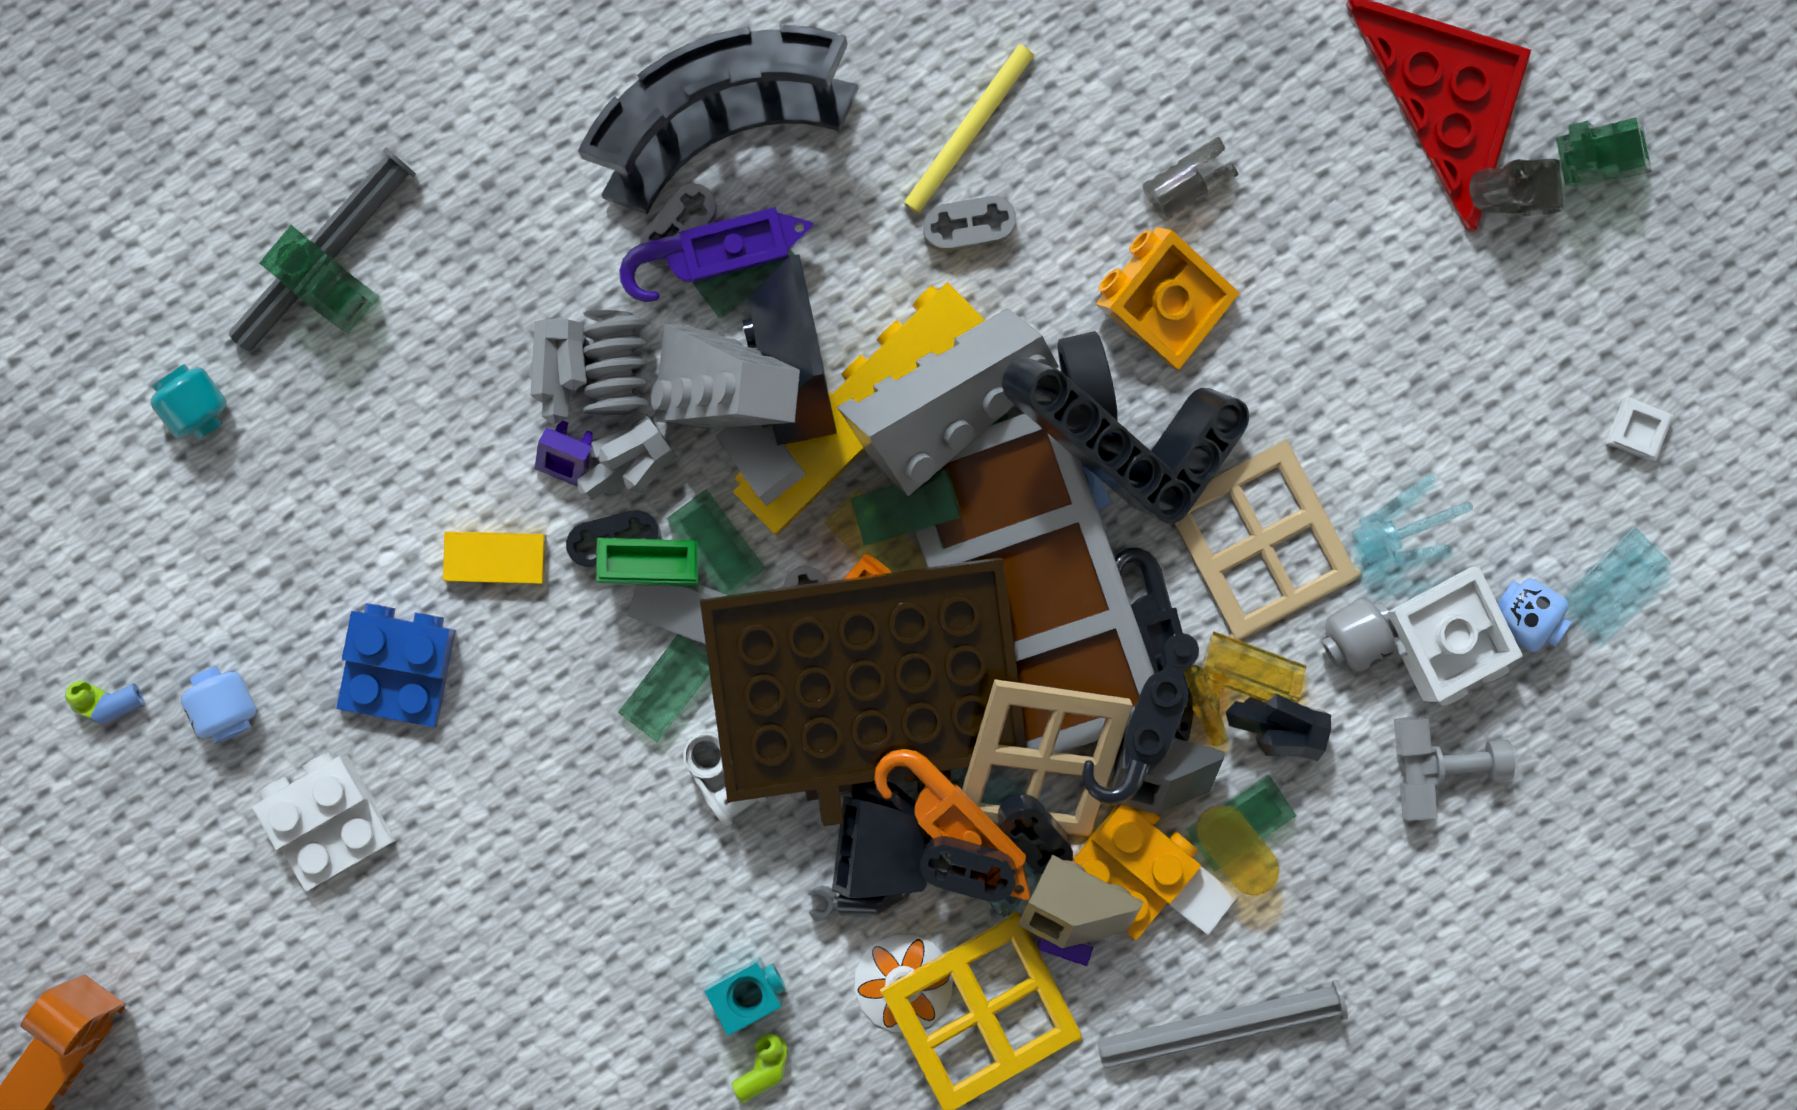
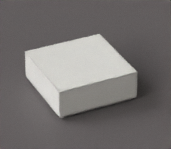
(1639, 429)
(1204, 900)

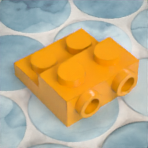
(1166, 295)
(1141, 859)

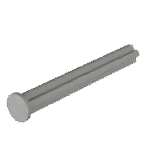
(1223, 1026)

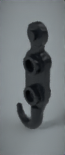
(1151, 723)

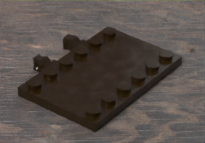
(852, 668)

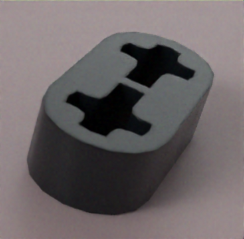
(609, 527)
(1043, 828)
(965, 880)

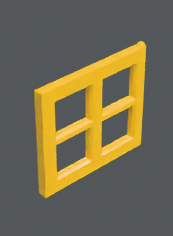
(981, 1013)

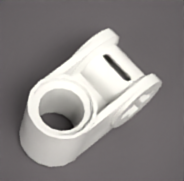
(712, 781)

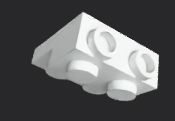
(1454, 637)
(322, 819)

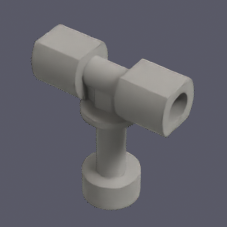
(1428, 766)

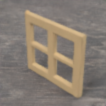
(1262, 541)
(1058, 701)

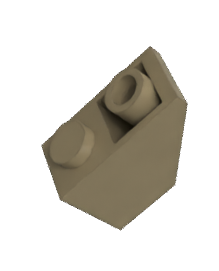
(1077, 906)

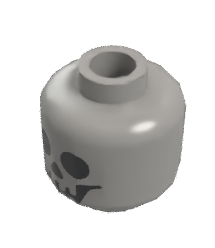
(1360, 635)

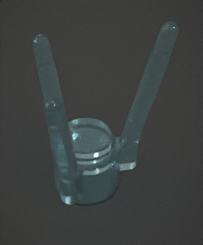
(1380, 540)

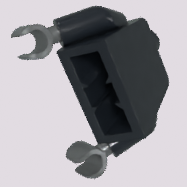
(876, 854)

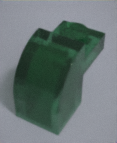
(1603, 152)
(319, 279)

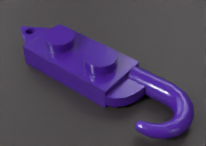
(716, 249)

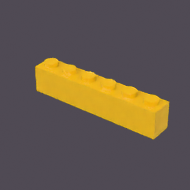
(935, 325)

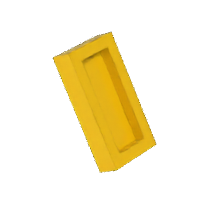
(494, 557)

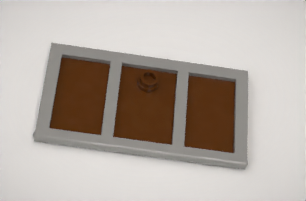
(1065, 594)

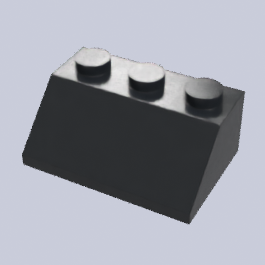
(786, 330)

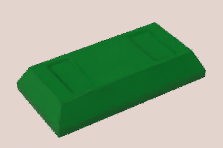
(647, 562)

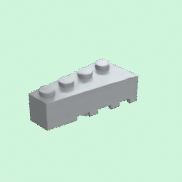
(720, 383)
(945, 403)

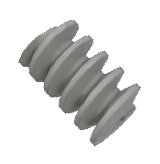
(614, 362)

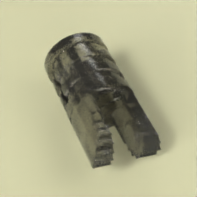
(1184, 184)

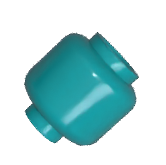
(188, 402)

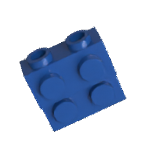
(395, 665)

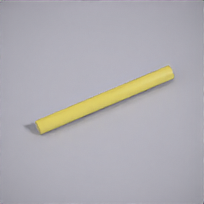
(969, 129)

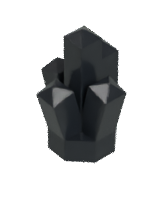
(1283, 726)

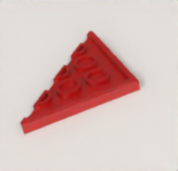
(1451, 87)

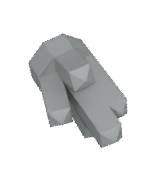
(557, 365)
(626, 459)

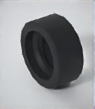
(1086, 364)

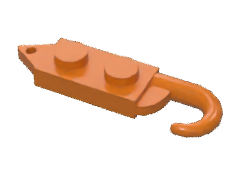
(949, 812)

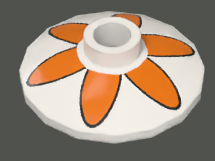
(887, 962)

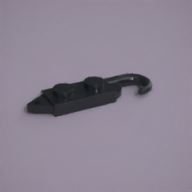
(1156, 619)

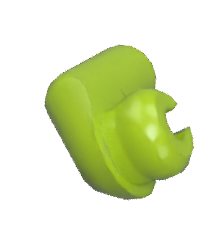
(768, 1068)

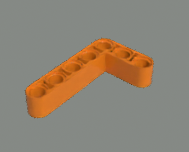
(65, 1027)

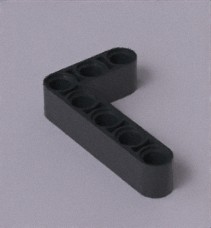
(1154, 481)

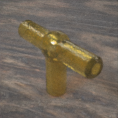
(1207, 704)

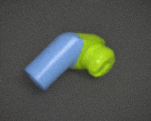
(100, 705)

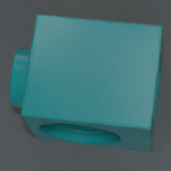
(730, 1011)

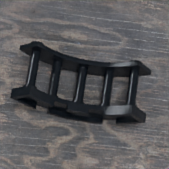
(710, 93)

